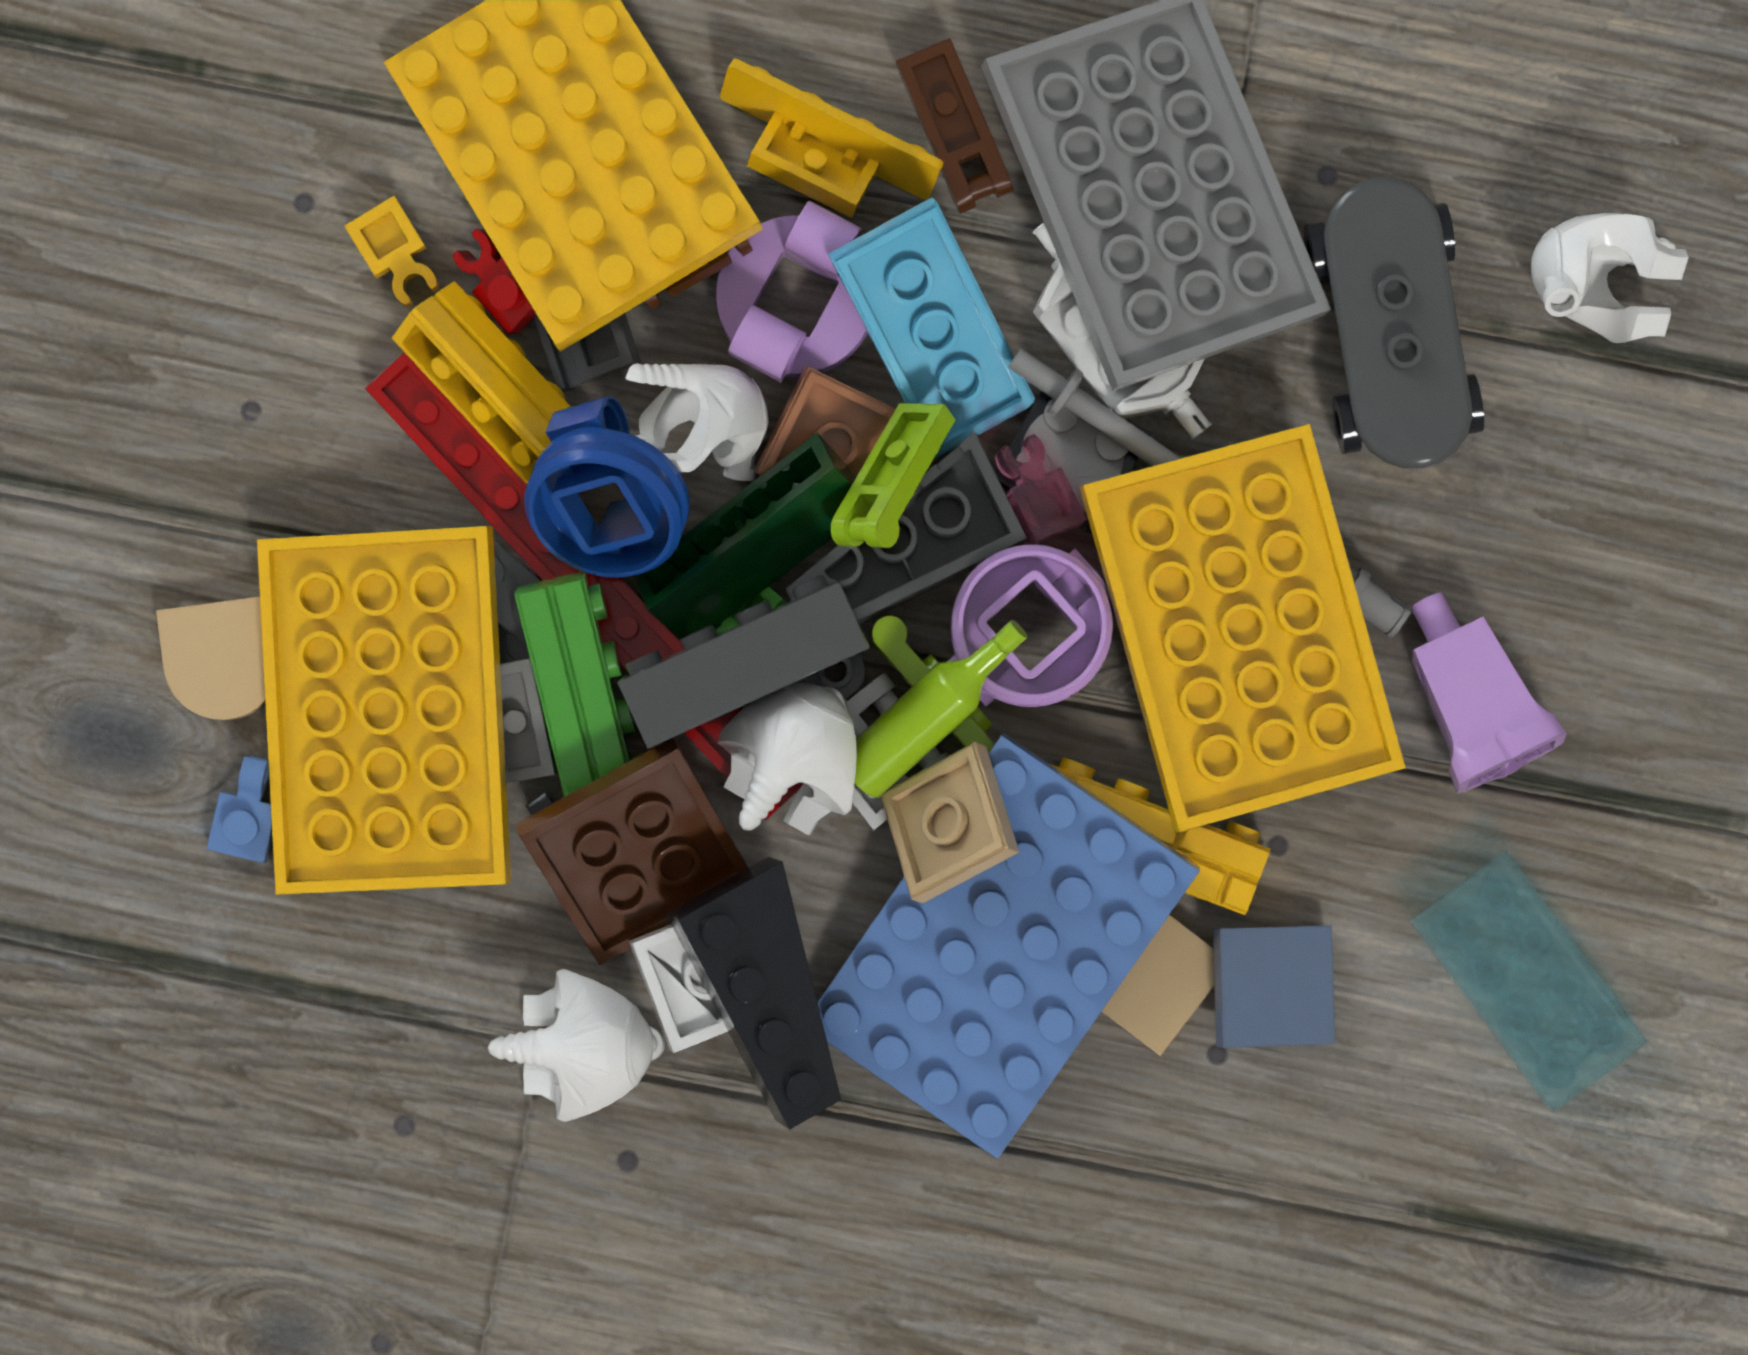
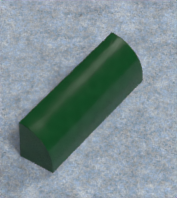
(749, 541)

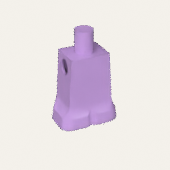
(1478, 698)

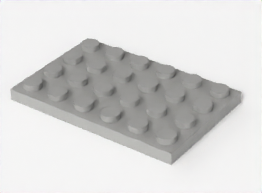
(1155, 189)

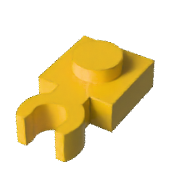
(389, 244)

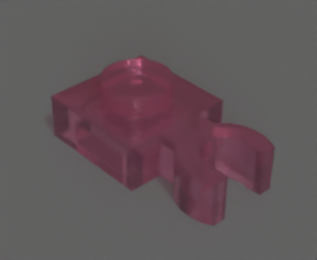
(1041, 499)

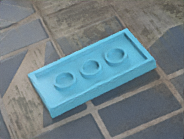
(932, 321)

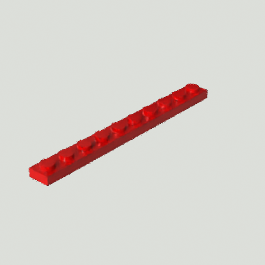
(499, 498)

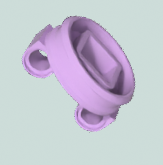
(763, 338)
(1070, 588)

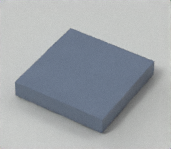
(1273, 986)

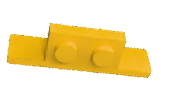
(821, 146)

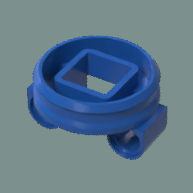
(594, 449)

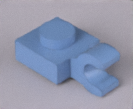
(244, 819)

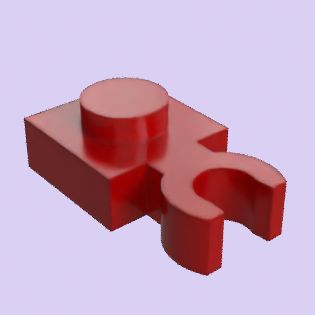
(498, 287)

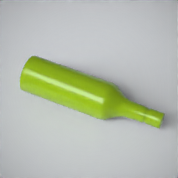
(928, 713)

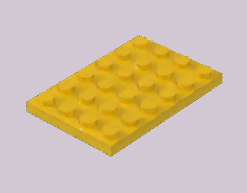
(573, 155)
(1242, 627)
(384, 710)

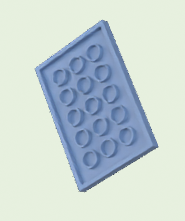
(1003, 975)

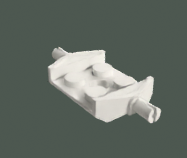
(1064, 322)

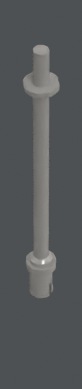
(1376, 604)

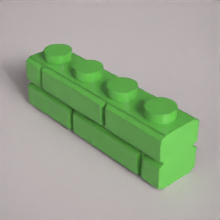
(575, 677)

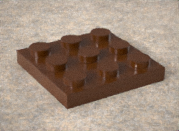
(631, 849)

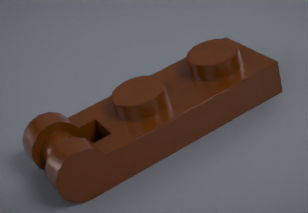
(953, 123)

